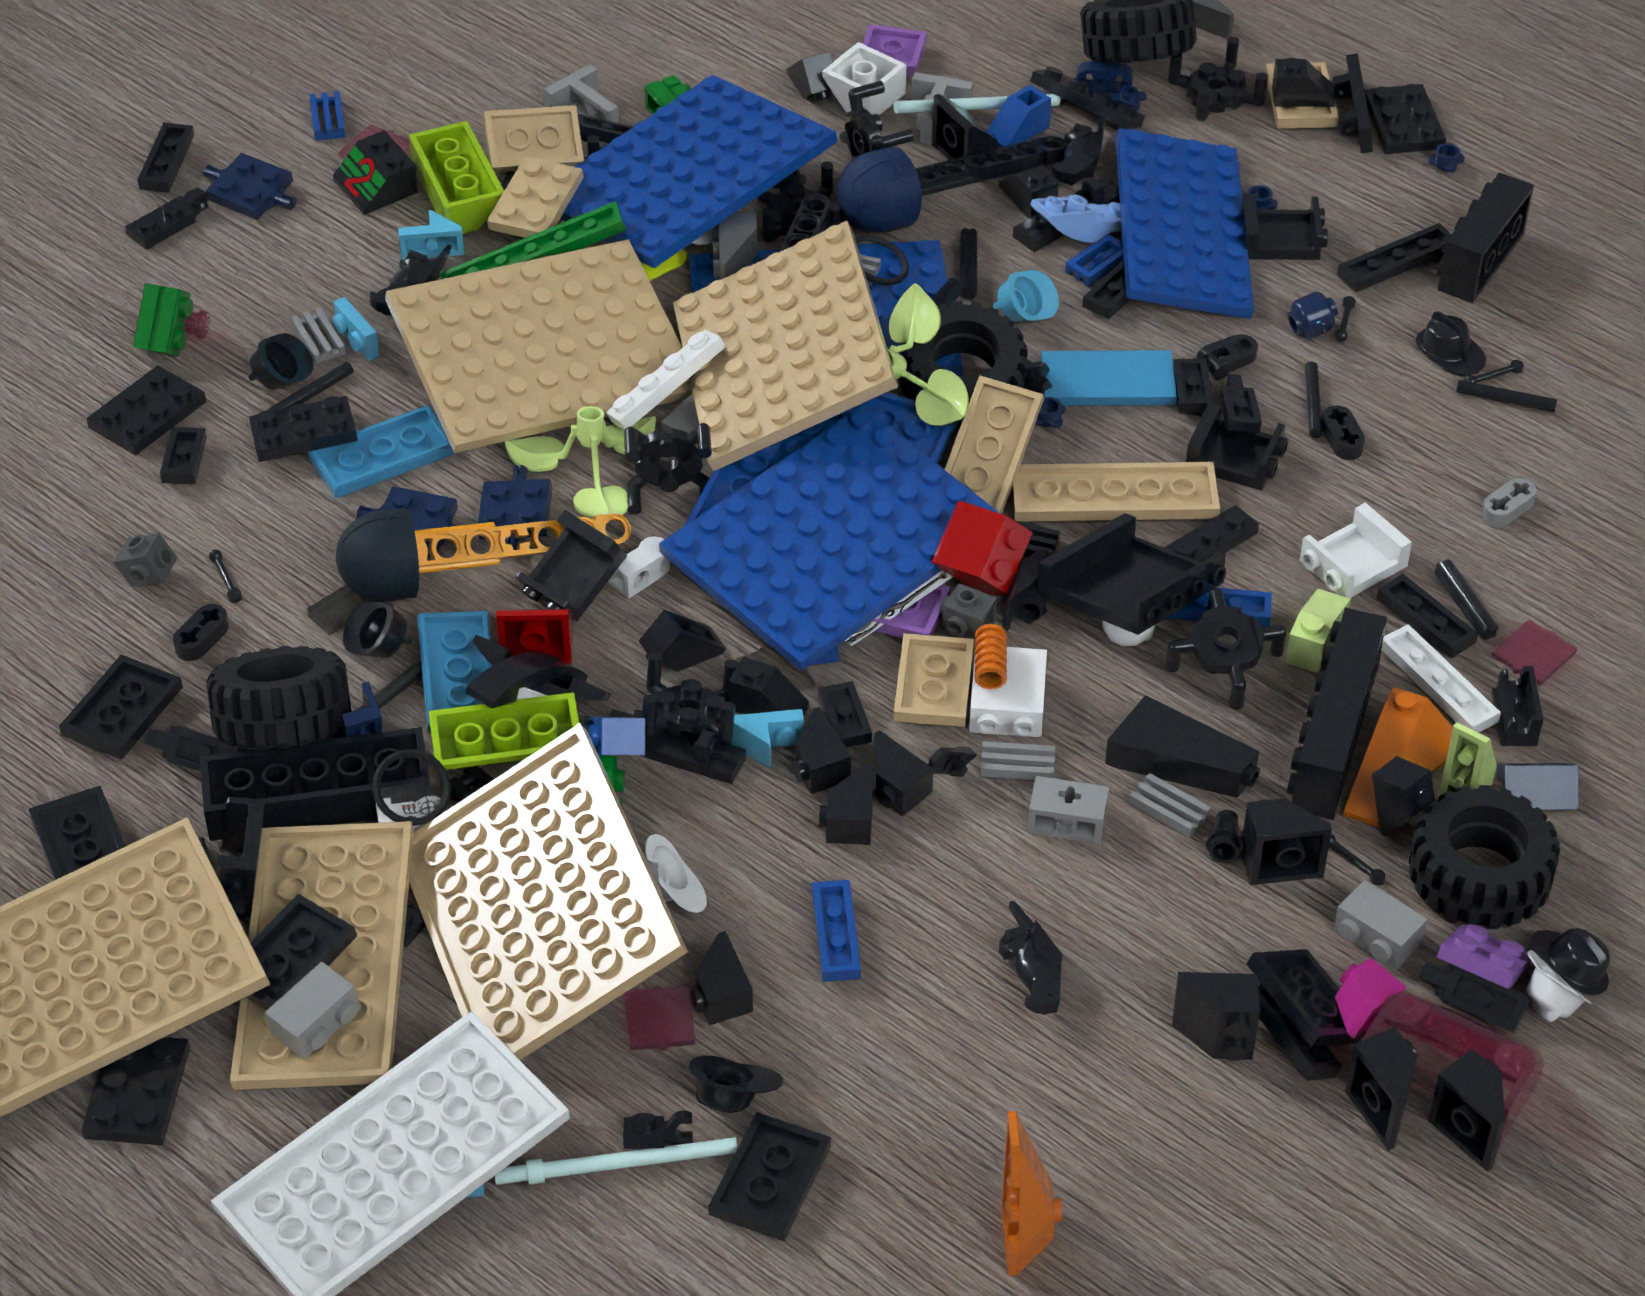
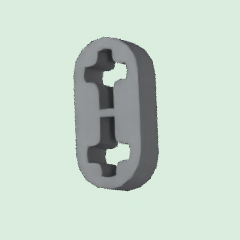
(1504, 498)

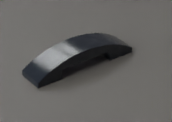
(503, 680)
(582, 690)

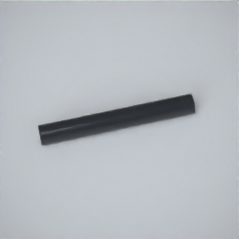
(315, 387)
(1506, 395)
(1313, 400)

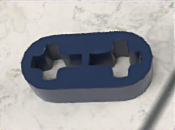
(1105, 75)

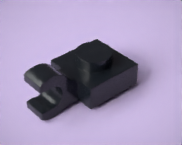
(651, 1131)

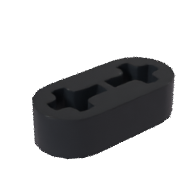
(1335, 434)
(197, 630)

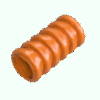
(990, 656)

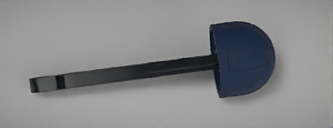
(886, 191)

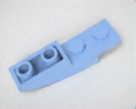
(1077, 218)

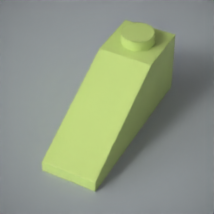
(1313, 629)
(1468, 760)

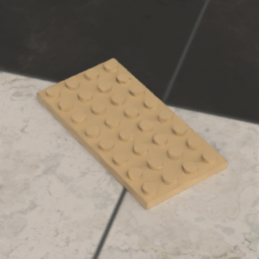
(364, 880)

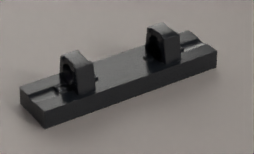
(1356, 121)
(1038, 232)
(695, 754)

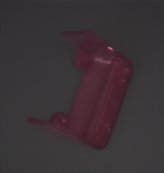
(1457, 1036)

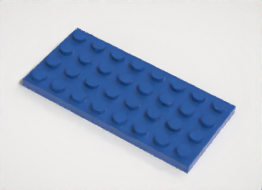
(1183, 223)

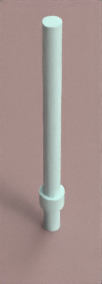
(978, 103)
(536, 1170)

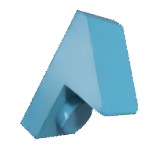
(432, 238)
(765, 730)

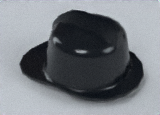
(1450, 345)
(280, 361)
(375, 630)
(1576, 957)
(730, 1084)

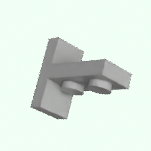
(925, 87)
(581, 90)

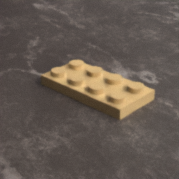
(994, 439)

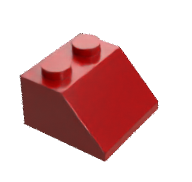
(982, 548)
(537, 631)

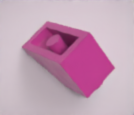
(1364, 994)

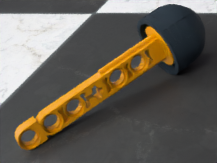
(384, 554)

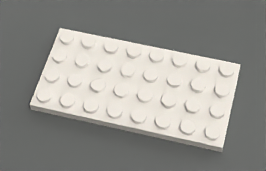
(390, 1160)

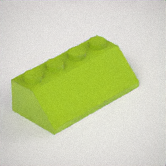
(456, 174)
(500, 734)

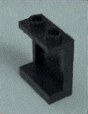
(1284, 232)
(1236, 457)
(573, 567)
(241, 834)

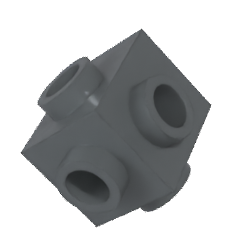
(145, 560)
(967, 611)

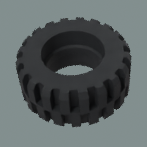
(1137, 29)
(973, 332)
(278, 697)
(1476, 891)

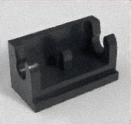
(1519, 708)

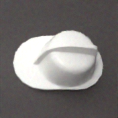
(675, 877)
(1550, 993)

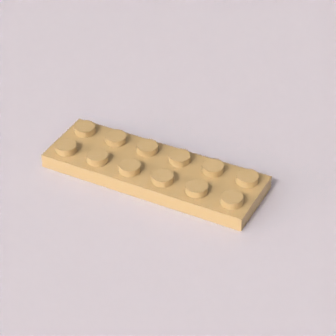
(1113, 489)

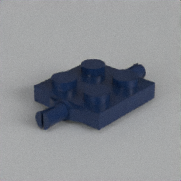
(249, 186)
(516, 502)
(425, 509)

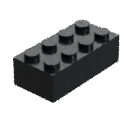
(1484, 237)

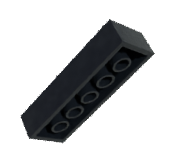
(1336, 712)
(316, 781)

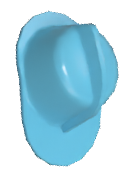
(1027, 297)

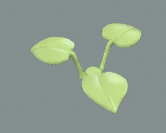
(918, 321)
(543, 452)

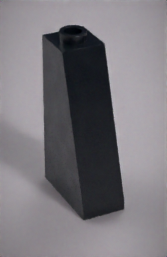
(1181, 750)

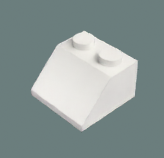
(865, 66)

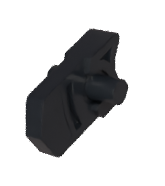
(1036, 378)
(951, 760)

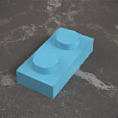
(355, 328)

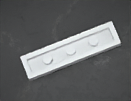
(665, 379)
(1439, 679)

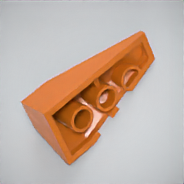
(1407, 729)
(1026, 1199)

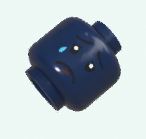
(1312, 315)

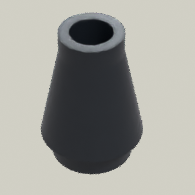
(1225, 838)

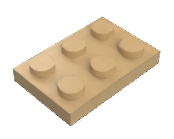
(1302, 116)
(533, 132)
(535, 197)
(933, 680)

